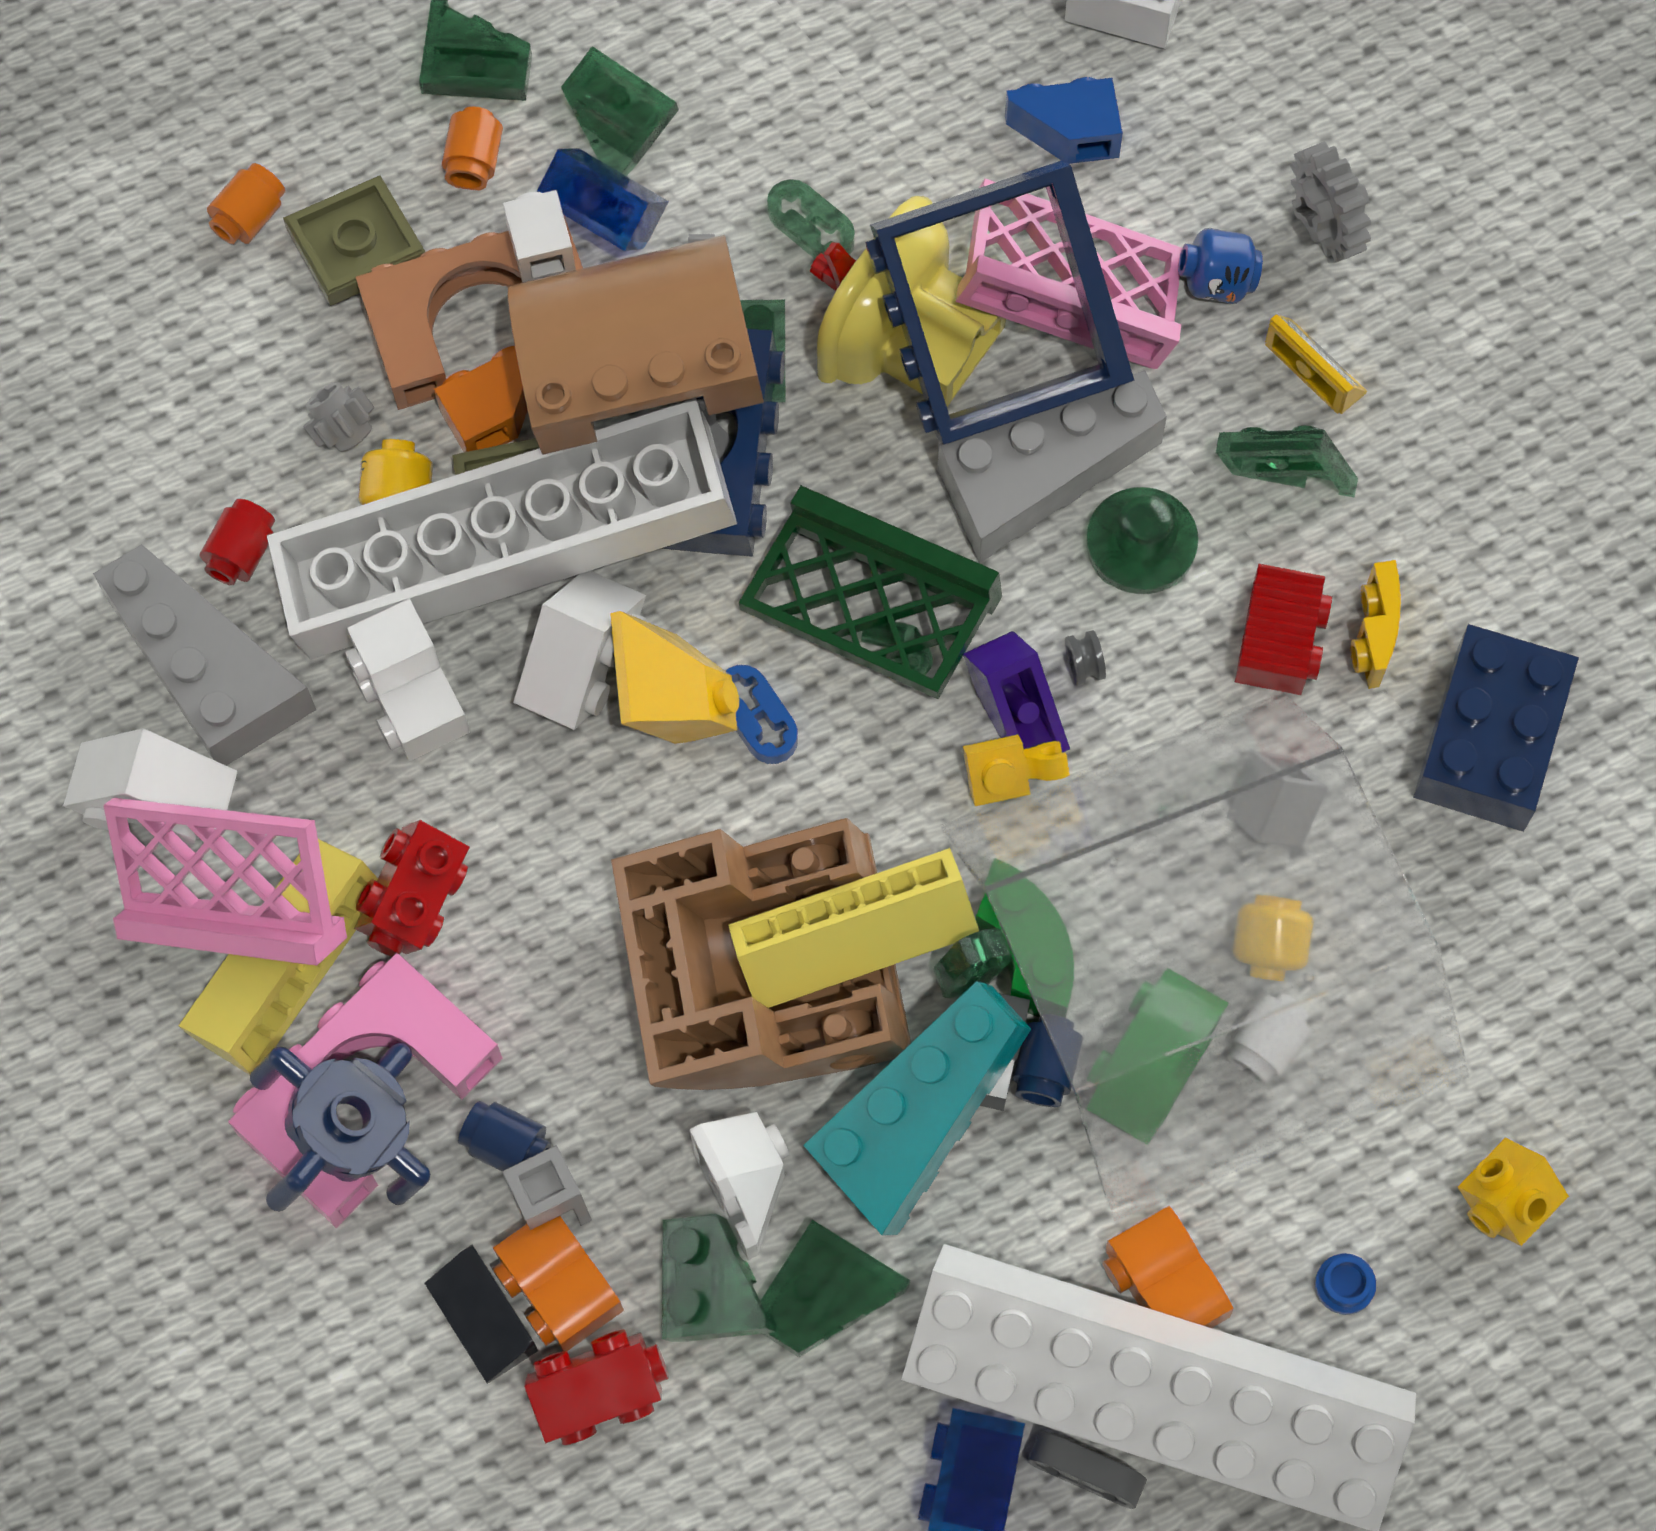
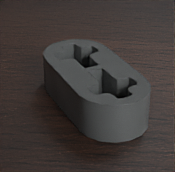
(1087, 1469)

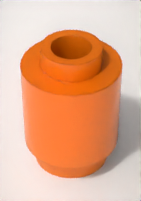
(471, 148)
(245, 204)

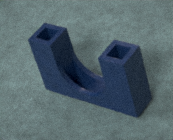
(748, 464)

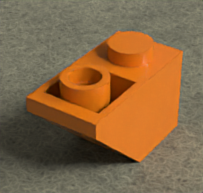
(486, 403)

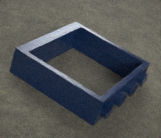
(1080, 250)

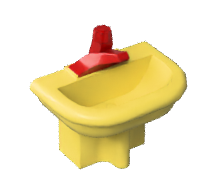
(856, 333)

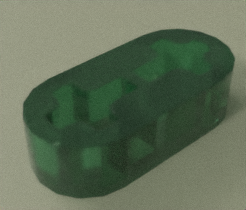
(817, 212)
(972, 959)

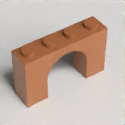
(408, 296)

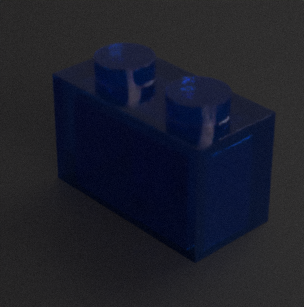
(603, 199)
(975, 1473)

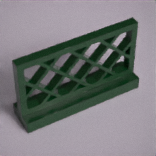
(882, 547)

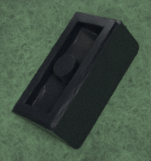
(480, 1315)

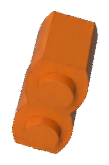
(1166, 1271)
(558, 1282)

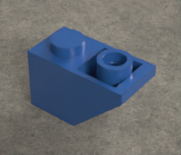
(1068, 119)

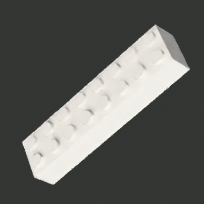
(503, 527)
(1161, 1387)

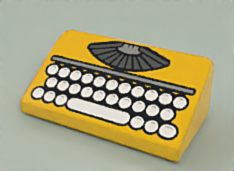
(1313, 364)

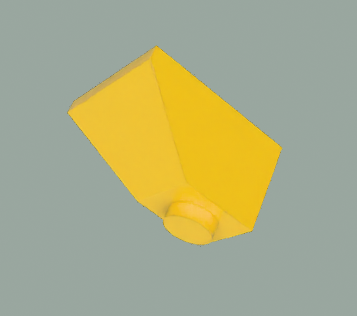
(669, 684)

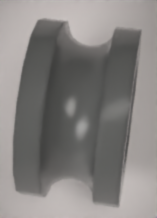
(1085, 657)

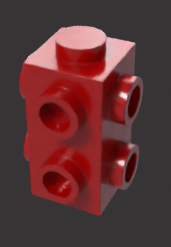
(406, 900)
(608, 1382)

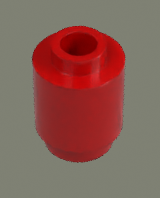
(237, 542)

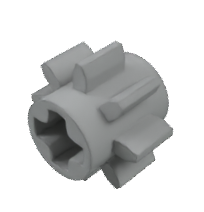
(338, 416)

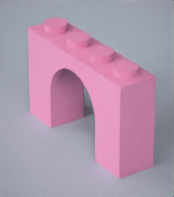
(387, 1010)

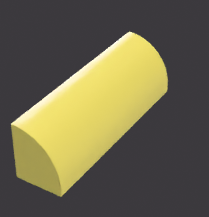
(853, 929)
(257, 999)

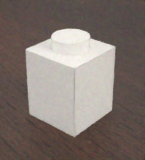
(539, 235)

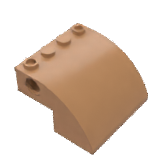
(631, 340)
(687, 980)

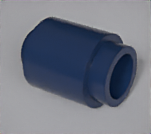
(1039, 1070)
(501, 1136)

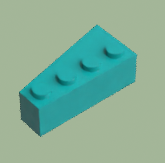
(908, 1118)

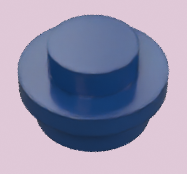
(1345, 1284)

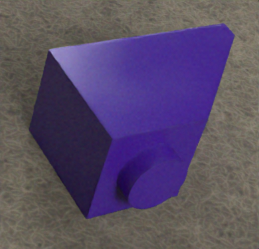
(1015, 691)

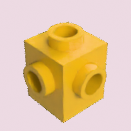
(1512, 1192)

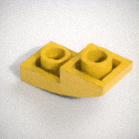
(1379, 629)

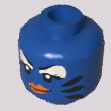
(1221, 265)

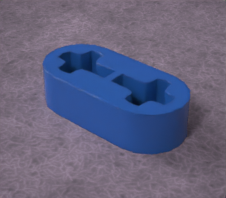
(769, 708)

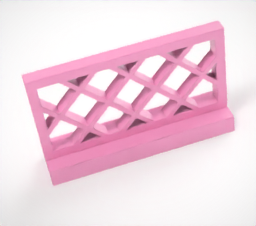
(1054, 306)
(225, 921)

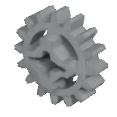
(1330, 201)

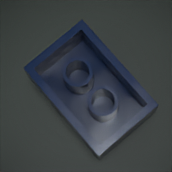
(1496, 727)

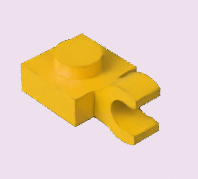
(1002, 768)

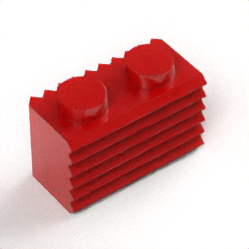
(1281, 630)

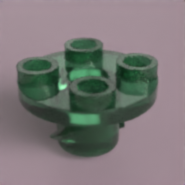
(1142, 540)

